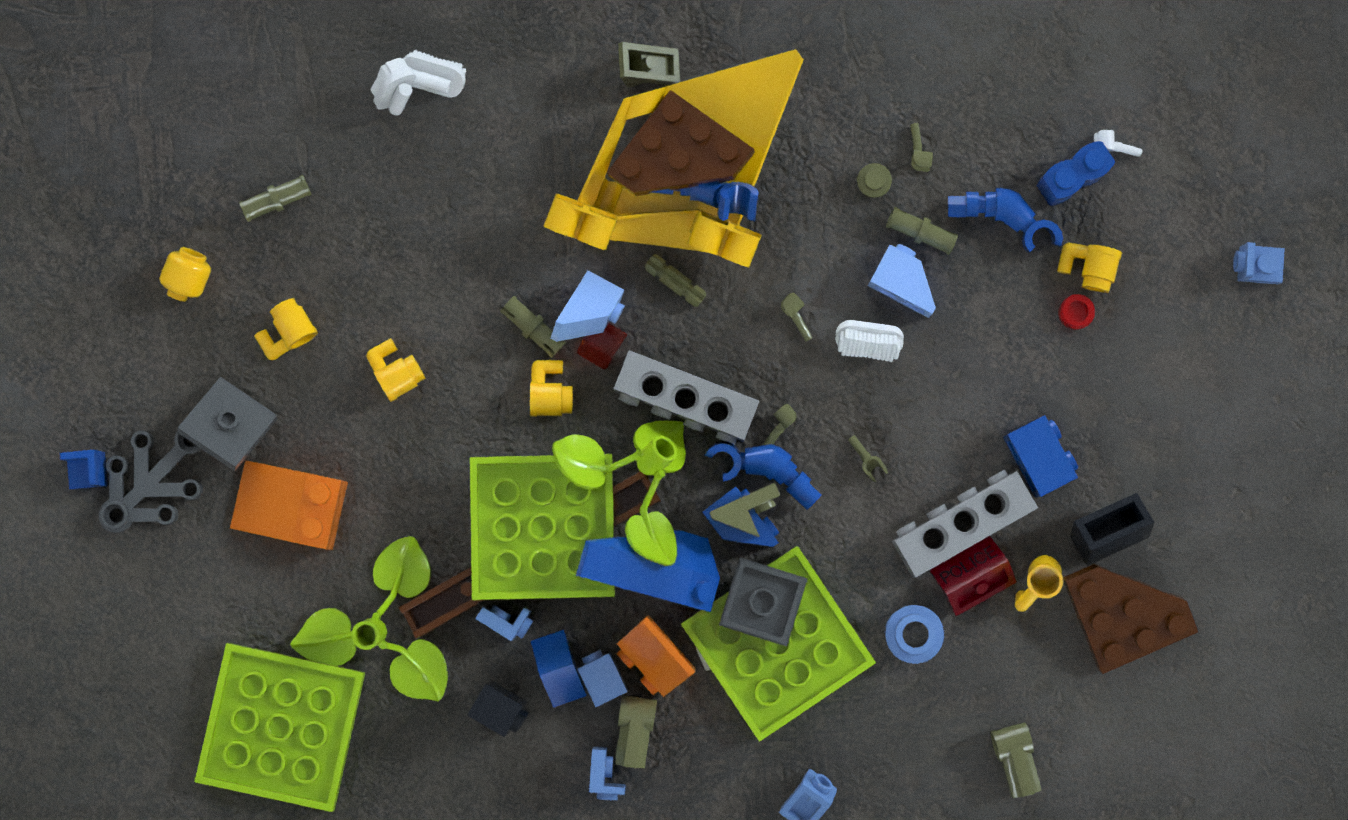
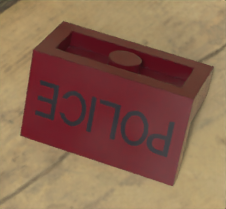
(974, 575)

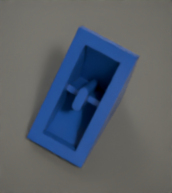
(558, 668)

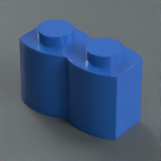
(1070, 175)

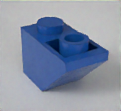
(765, 527)

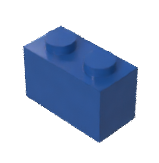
(1041, 456)

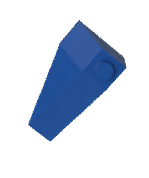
(687, 582)

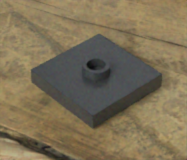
(227, 424)
(763, 601)

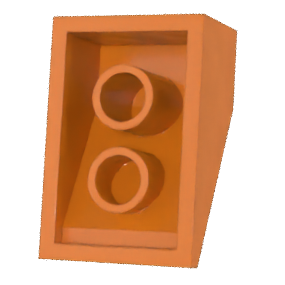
(289, 505)
(655, 657)

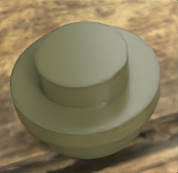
(874, 180)

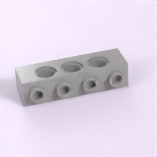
(639, 368)
(1015, 504)

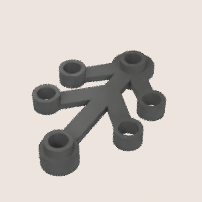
(145, 485)

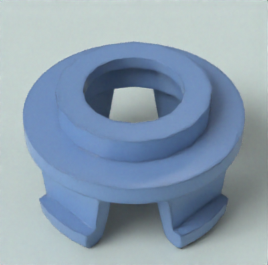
(894, 634)

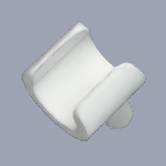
(1108, 139)

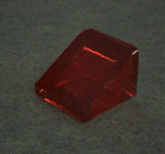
(602, 347)

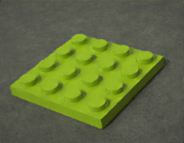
(533, 528)
(776, 681)
(280, 727)

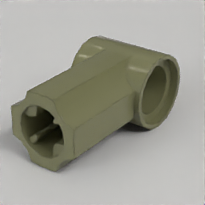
(635, 724)
(1014, 750)

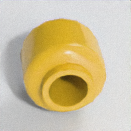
(185, 274)

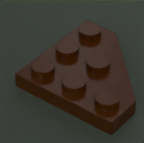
(679, 151)
(1125, 616)

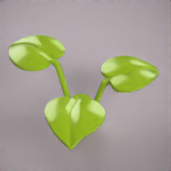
(658, 450)
(328, 636)

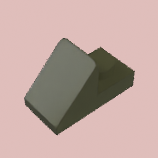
(648, 64)
(736, 512)

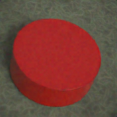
(1076, 312)

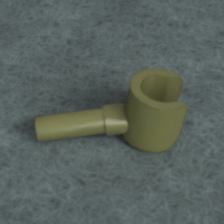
(921, 159)
(791, 306)
(786, 417)
(869, 461)

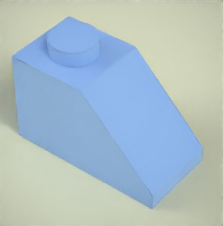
(903, 280)
(589, 309)

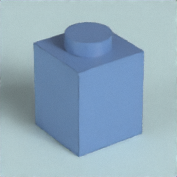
(602, 677)

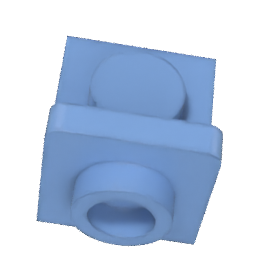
(1259, 264)
(499, 621)
(600, 768)
(810, 798)

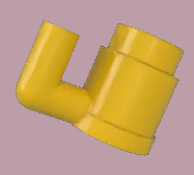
(1099, 265)
(292, 326)
(397, 376)
(549, 398)
(1043, 581)

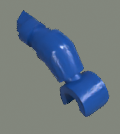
(727, 197)
(1007, 207)
(772, 463)

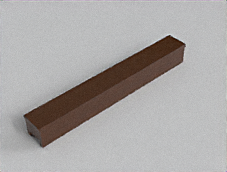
(455, 594)

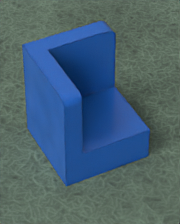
(85, 469)

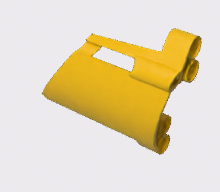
(740, 99)

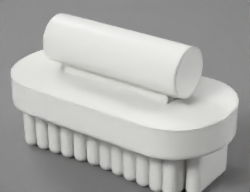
(436, 74)
(393, 86)
(869, 340)

